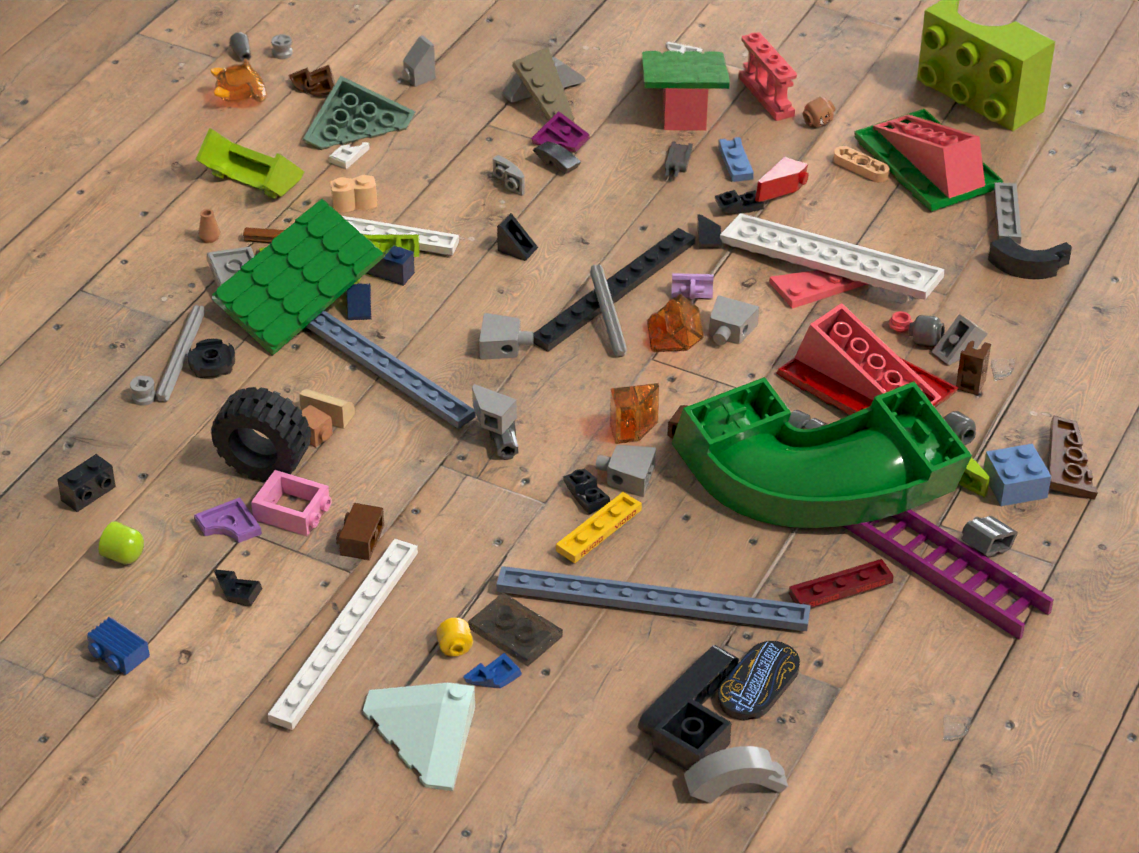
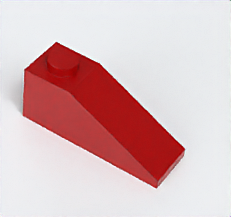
(782, 179)

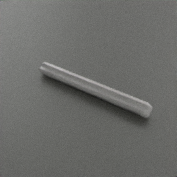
(180, 353)

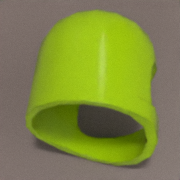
(121, 543)

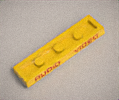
(598, 527)

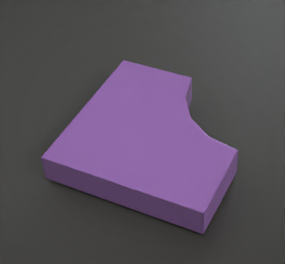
(230, 520)

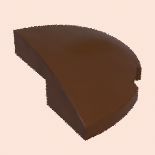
(318, 82)

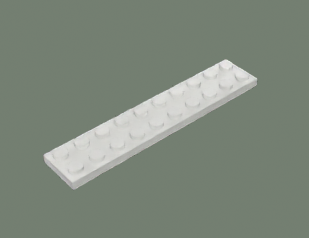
(832, 256)

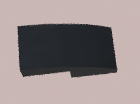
(561, 157)
(733, 203)
(585, 490)

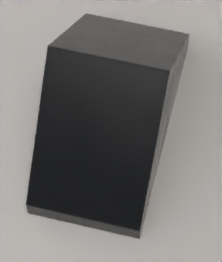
(513, 239)

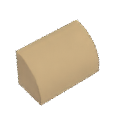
(339, 409)

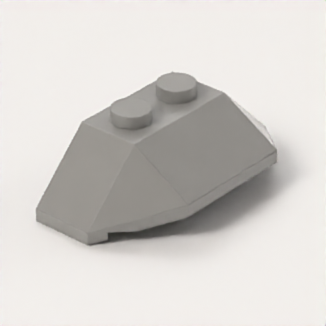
(516, 90)

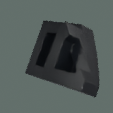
(708, 233)
(238, 590)

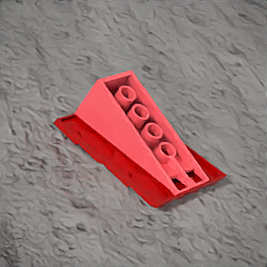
(851, 365)

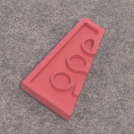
(811, 286)

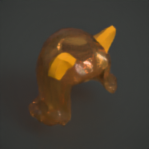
(239, 83)

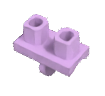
(692, 285)

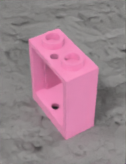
(267, 512)

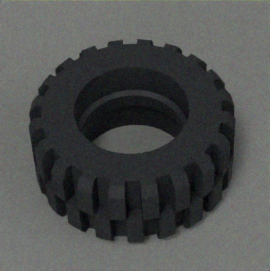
(270, 415)

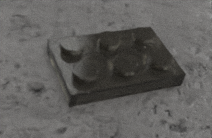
(515, 629)

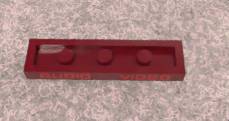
(842, 584)

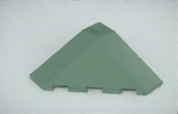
(355, 114)

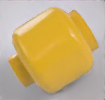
(454, 637)

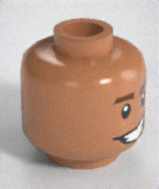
(818, 112)

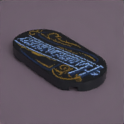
(758, 680)

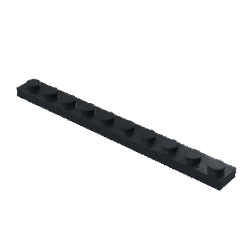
(619, 285)

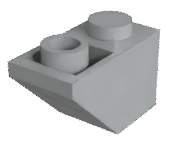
(493, 409)

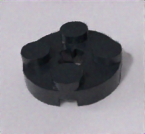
(204, 366)

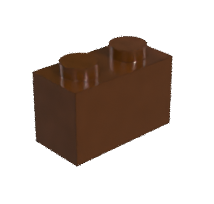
(360, 531)

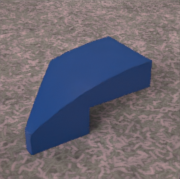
(495, 675)

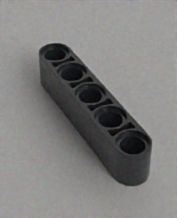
(697, 683)

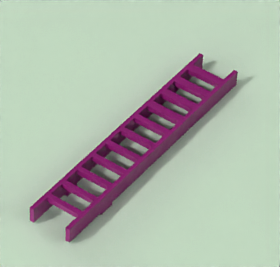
(945, 579)

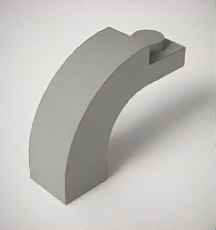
(733, 767)

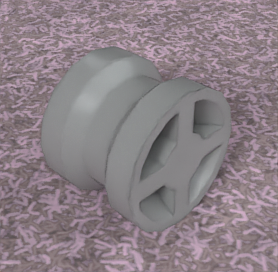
(282, 46)
(143, 390)

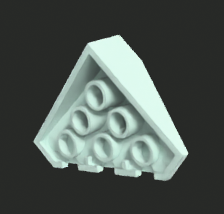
(427, 726)

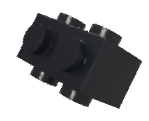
(86, 482)

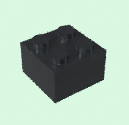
(690, 734)

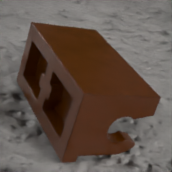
(973, 368)

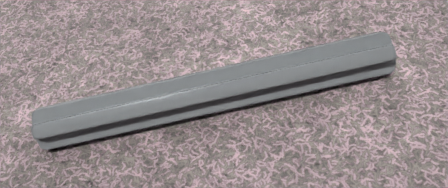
(608, 310)

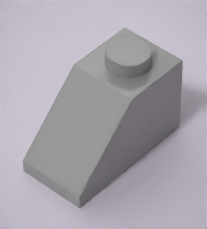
(419, 62)
(957, 338)

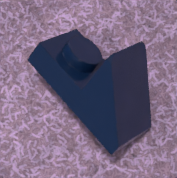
(359, 302)

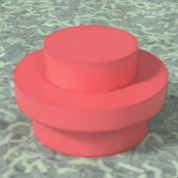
(900, 321)

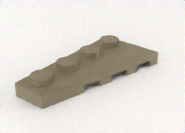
(543, 83)

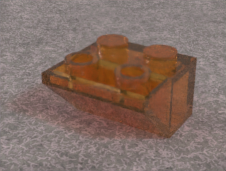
(675, 326)
(633, 411)

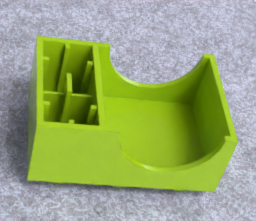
(987, 68)

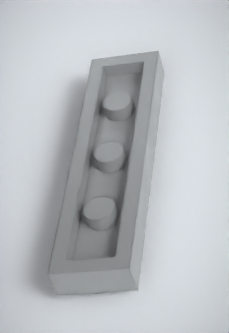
(1007, 211)

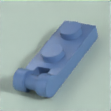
(735, 159)

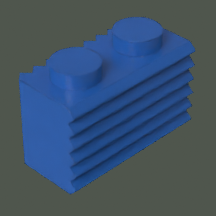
(117, 646)

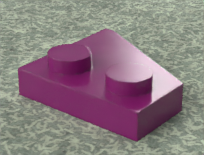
(562, 132)

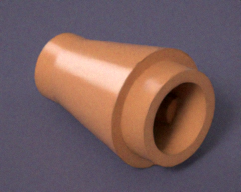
(208, 227)

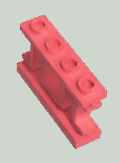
(767, 76)

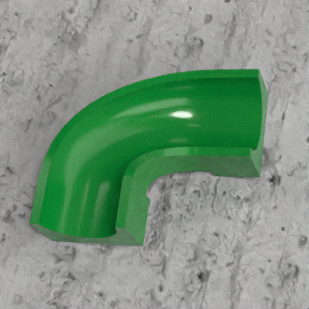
(822, 476)

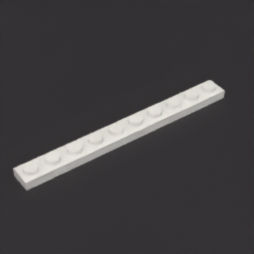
(342, 635)

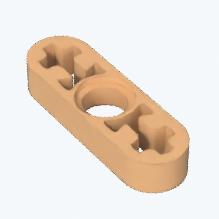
(850, 159)

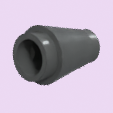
(240, 44)

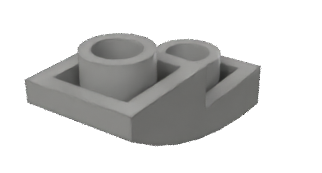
(510, 173)

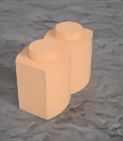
(353, 193)

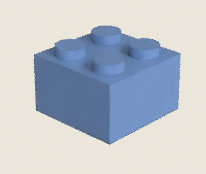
(1017, 474)

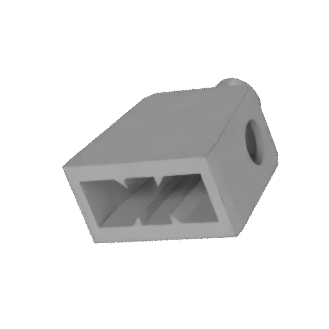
(732, 320)
(502, 337)
(629, 468)

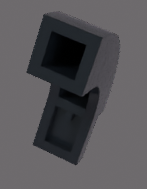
(1028, 263)

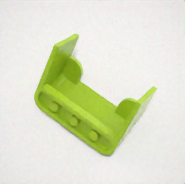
(248, 166)

